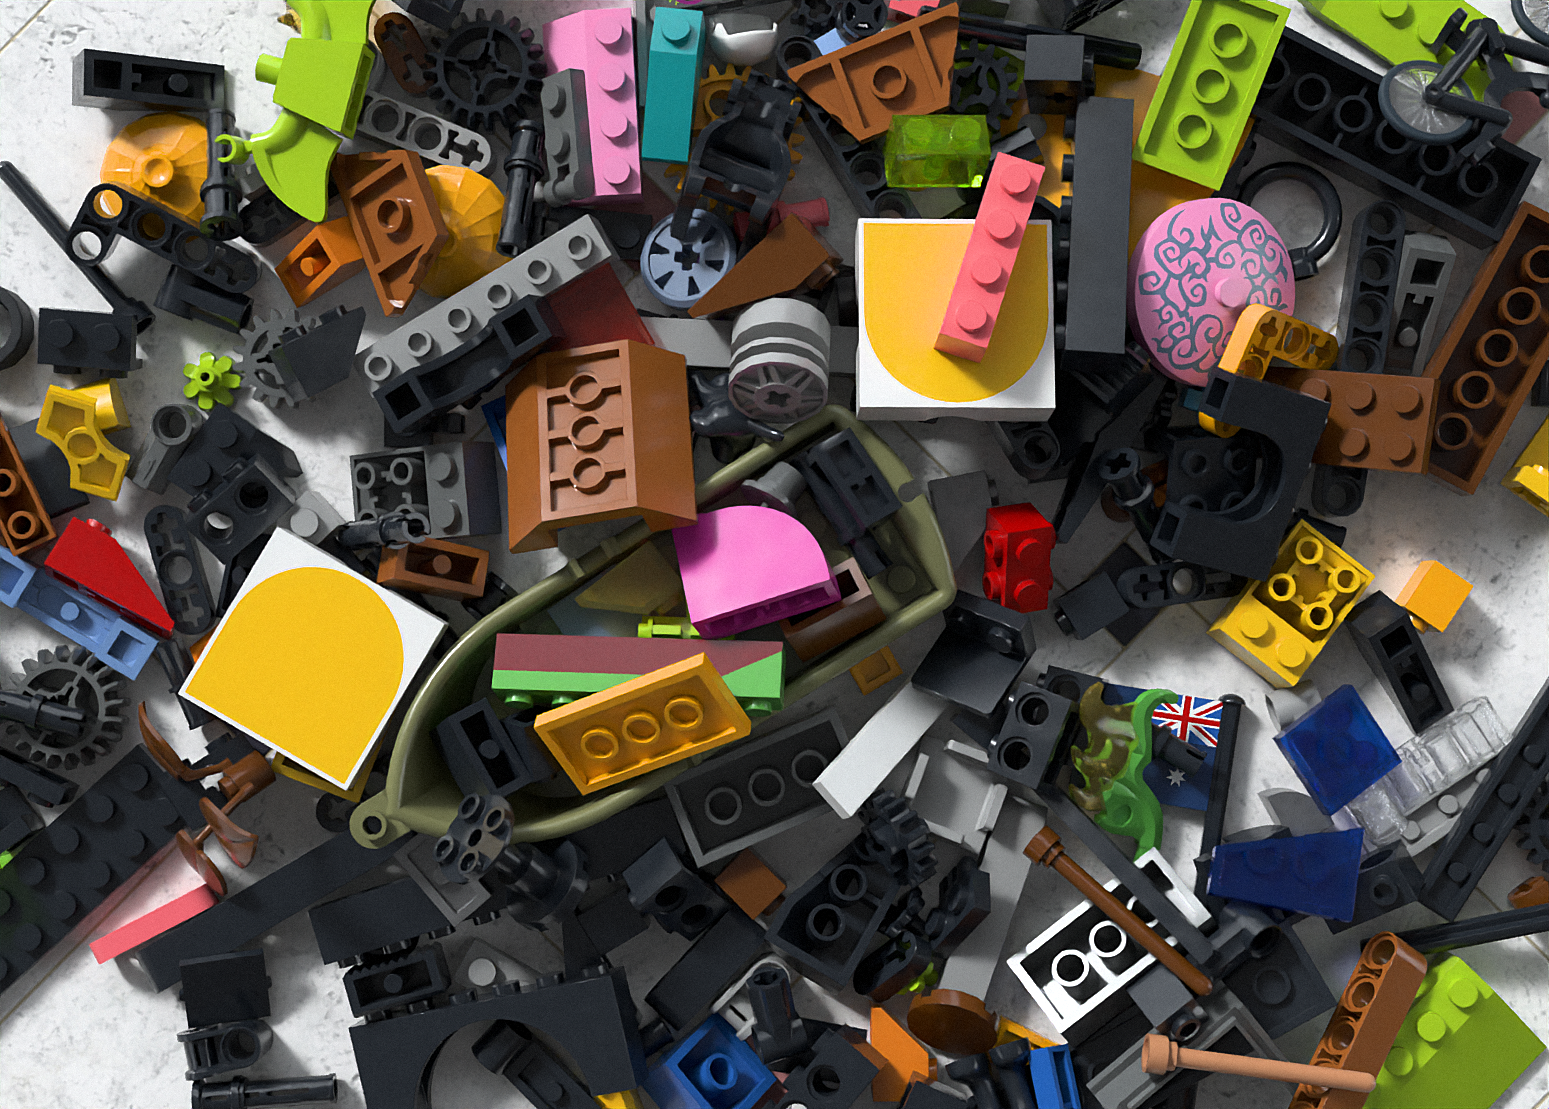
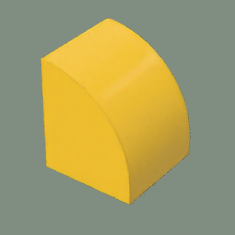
(110, 406)

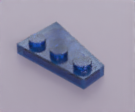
(1293, 874)

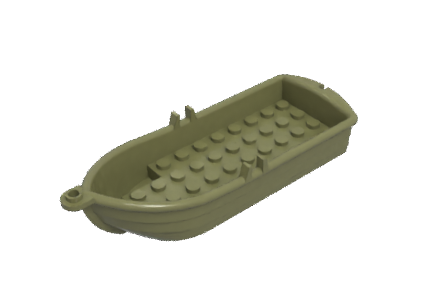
(910, 591)

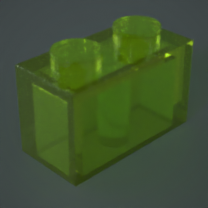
(936, 150)

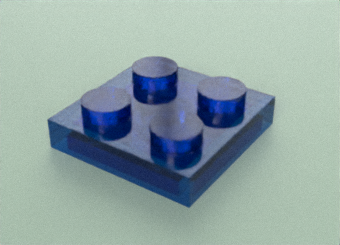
(1337, 749)

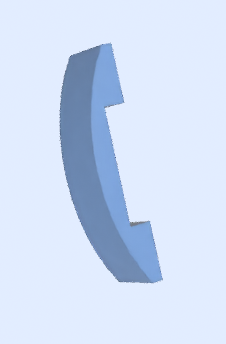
(102, 631)

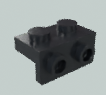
(88, 340)

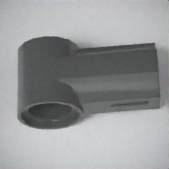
(162, 449)

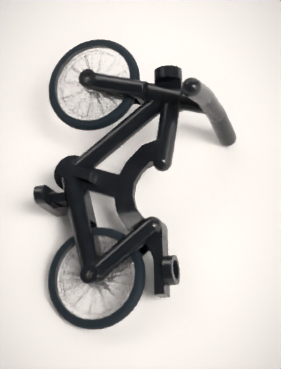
(1438, 107)

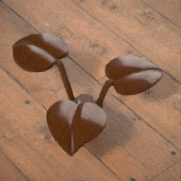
(238, 785)

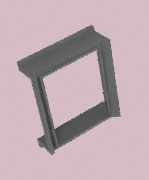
(1127, 1086)

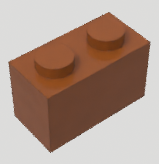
(435, 569)

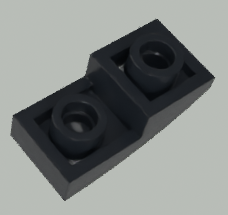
(48, 470)

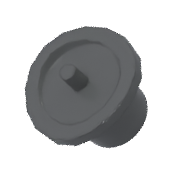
(776, 489)

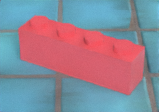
(989, 257)

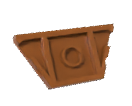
(886, 74)
(392, 220)

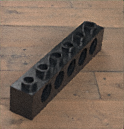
(844, 1053)

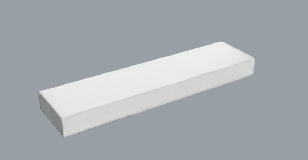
(878, 748)

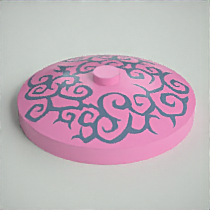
(1195, 280)

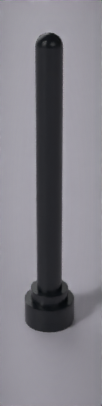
(58, 231)

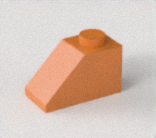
(321, 261)
(902, 1050)

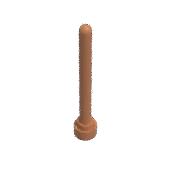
(1164, 1055)

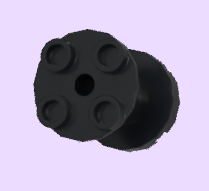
(540, 880)

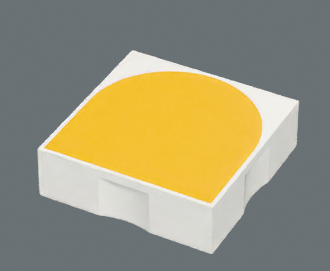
(902, 295)
(313, 658)

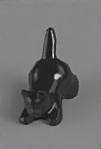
(727, 428)

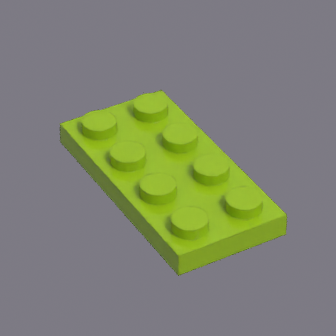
(1209, 88)

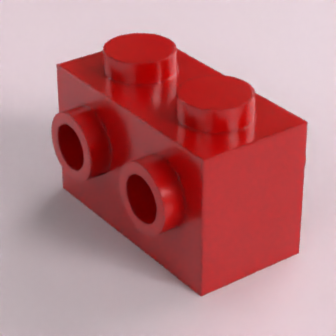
(1018, 557)

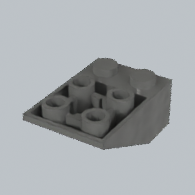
(444, 482)

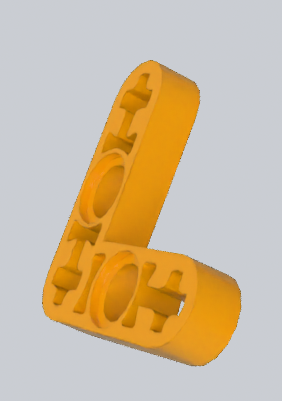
(1266, 333)

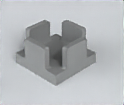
(954, 792)

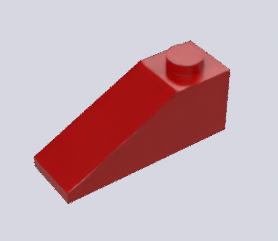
(99, 569)

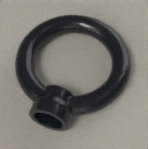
(1304, 258)

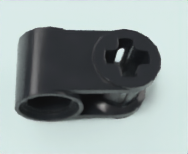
(217, 1047)

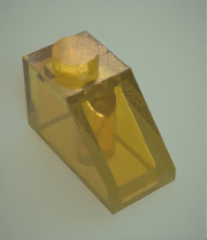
(636, 586)

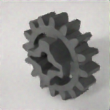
(259, 363)

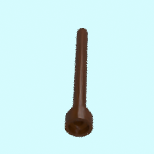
(1048, 851)

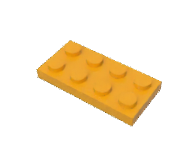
(643, 724)

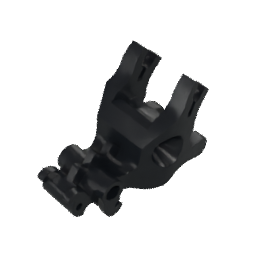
(742, 157)

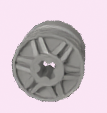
(779, 361)

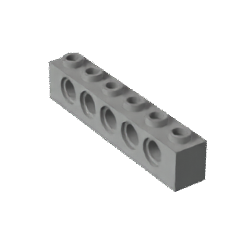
(538, 271)

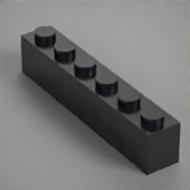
(1097, 235)

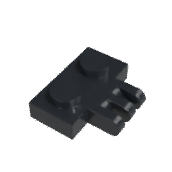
(961, 907)

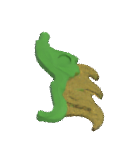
(1115, 763)

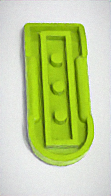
(1401, 29)

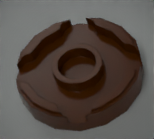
(953, 1022)

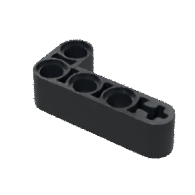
(170, 246)

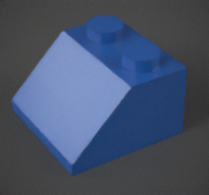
(708, 1070)

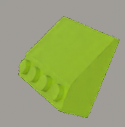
(1454, 1045)

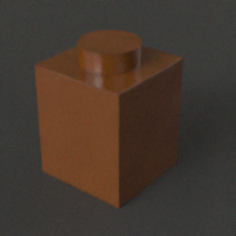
(752, 883)

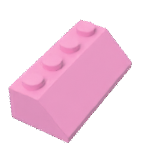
(605, 49)

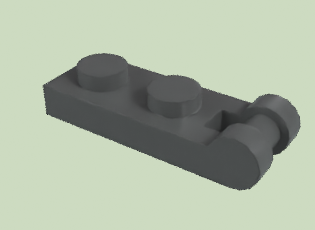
(567, 138)

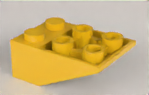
(1291, 616)

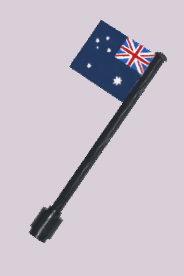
(1210, 728)

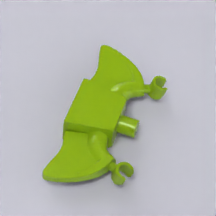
(320, 92)

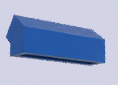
(1054, 1078)

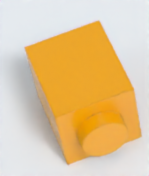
(1433, 596)

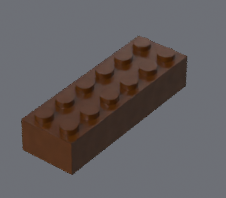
(1491, 353)

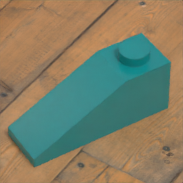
(673, 84)

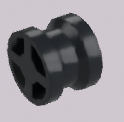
(867, 12)

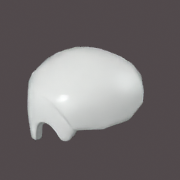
(742, 37)

